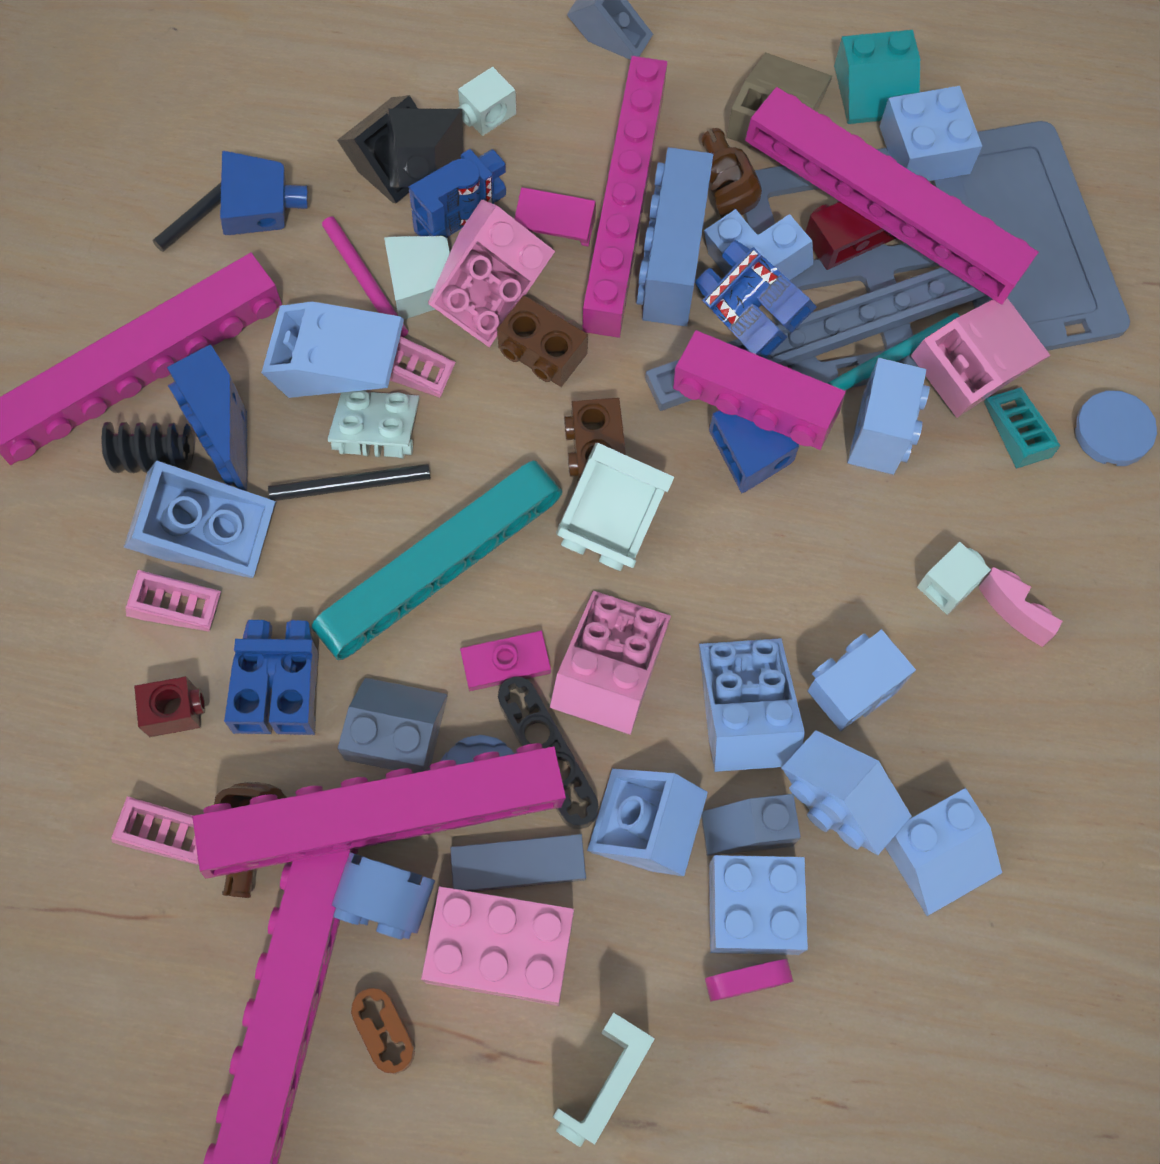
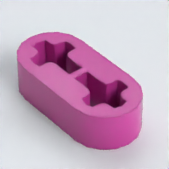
(748, 980)

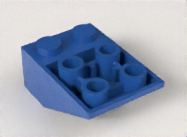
(214, 411)

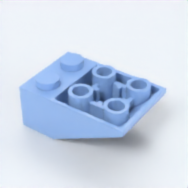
(331, 349)
(749, 704)

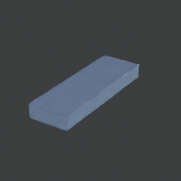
(518, 863)

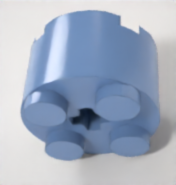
(382, 895)

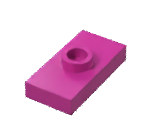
(502, 659)

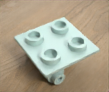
(375, 421)

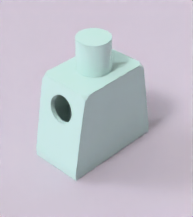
(414, 270)

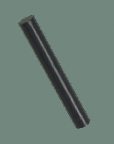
(188, 219)

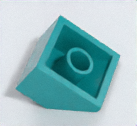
(876, 69)

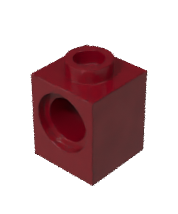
(155, 695)

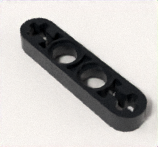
(532, 701)

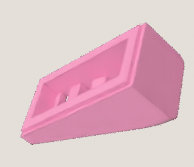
(430, 358)
(148, 581)
(126, 820)

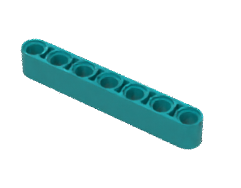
(436, 560)

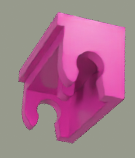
(556, 214)

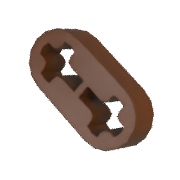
(373, 1037)

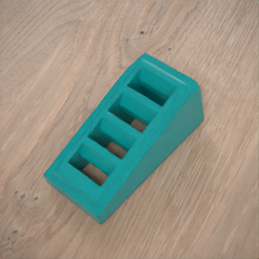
(1021, 453)

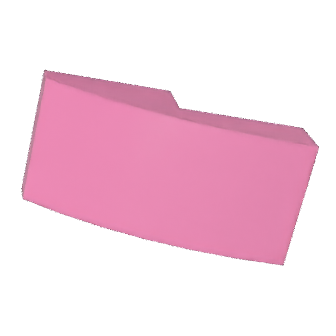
(1007, 597)

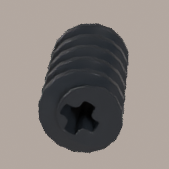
(141, 450)

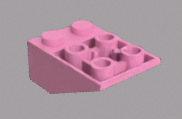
(488, 271)
(978, 354)
(609, 662)

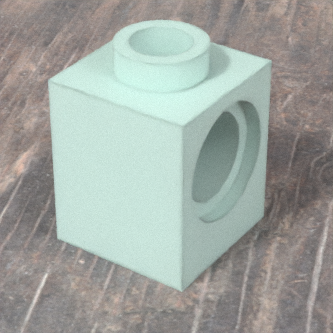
(487, 101)
(954, 577)

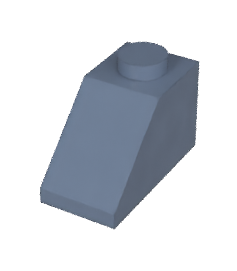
(611, 26)
(751, 825)

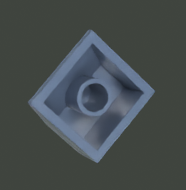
(392, 726)

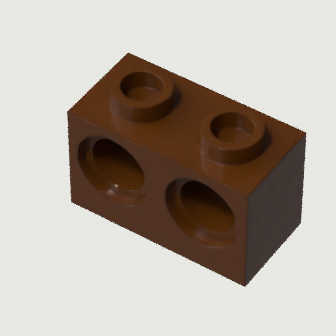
(548, 335)
(600, 411)

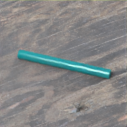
(894, 353)

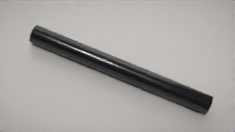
(349, 482)

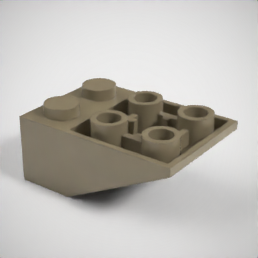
(768, 74)

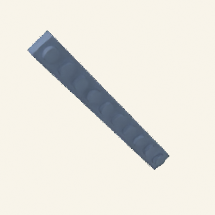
(844, 324)

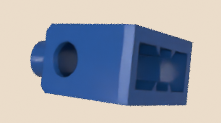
(256, 194)
(749, 450)

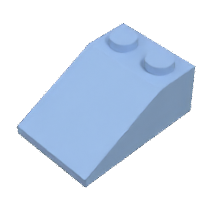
(199, 522)

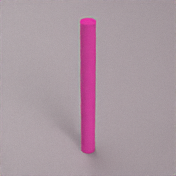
(359, 269)

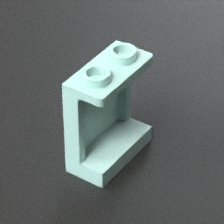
(612, 507)
(635, 1045)

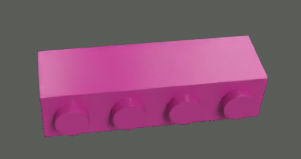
(758, 390)

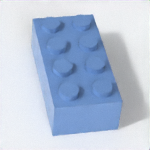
(674, 236)

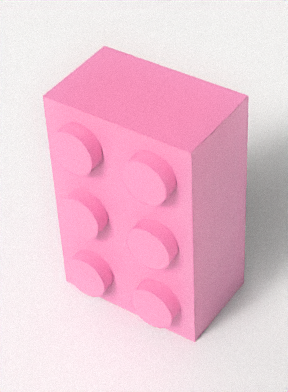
(498, 946)

